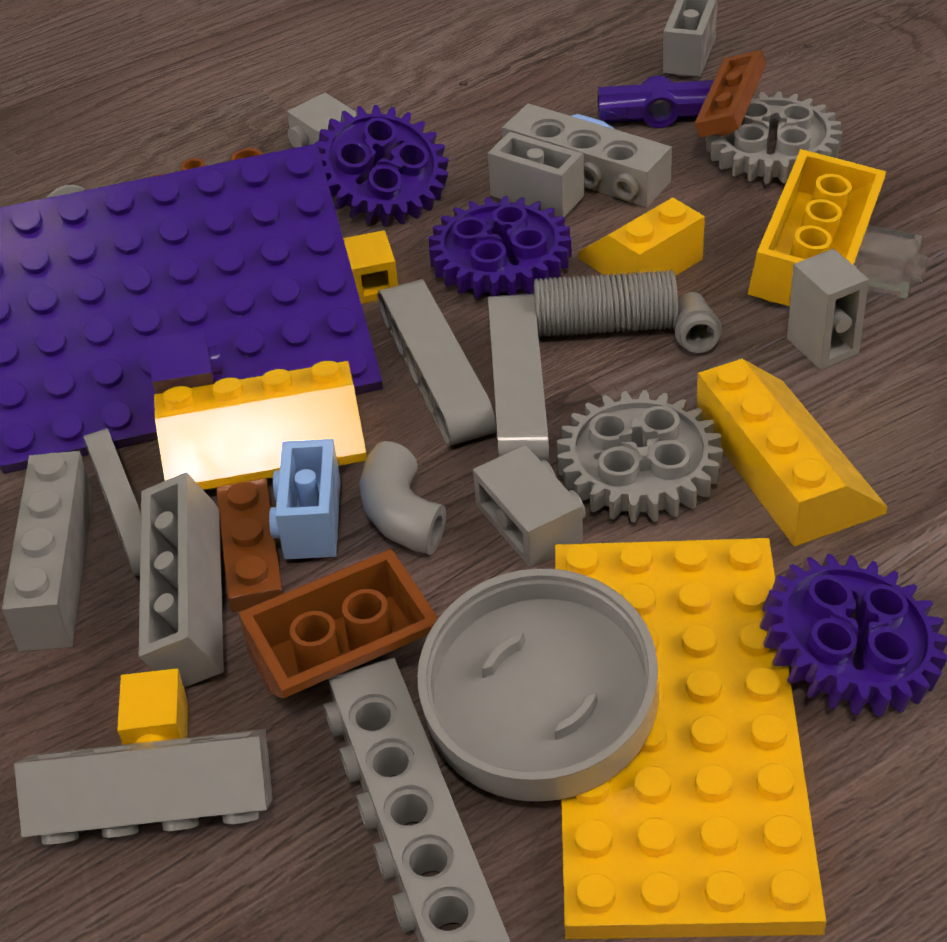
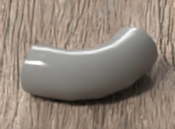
(393, 505)

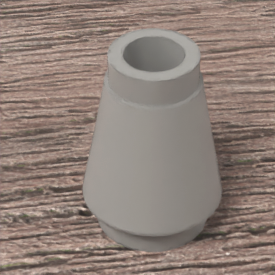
(696, 324)

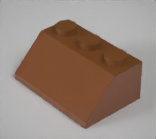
(335, 624)

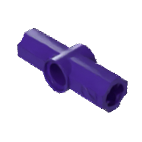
(637, 103)

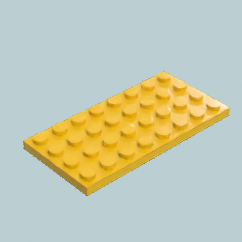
(715, 806)

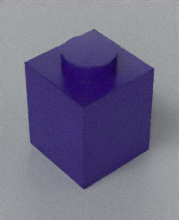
(182, 360)

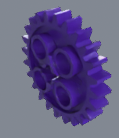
(401, 177)
(478, 241)
(814, 633)

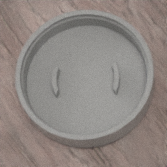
(539, 684)

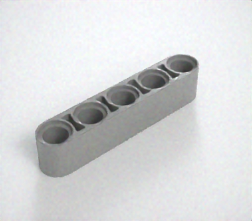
(436, 363)
(518, 375)

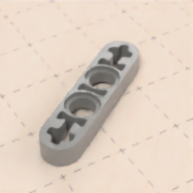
(117, 494)

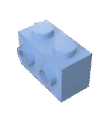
(306, 499)

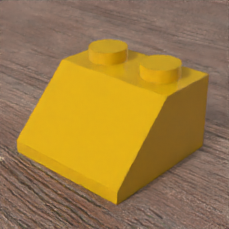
(657, 240)

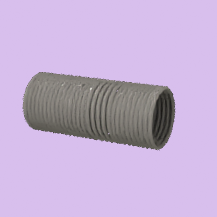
(588, 306)

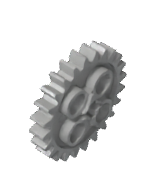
(798, 128)
(639, 455)

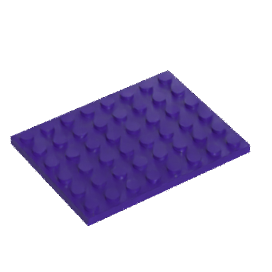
(212, 248)

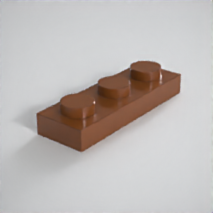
(730, 94)
(247, 543)

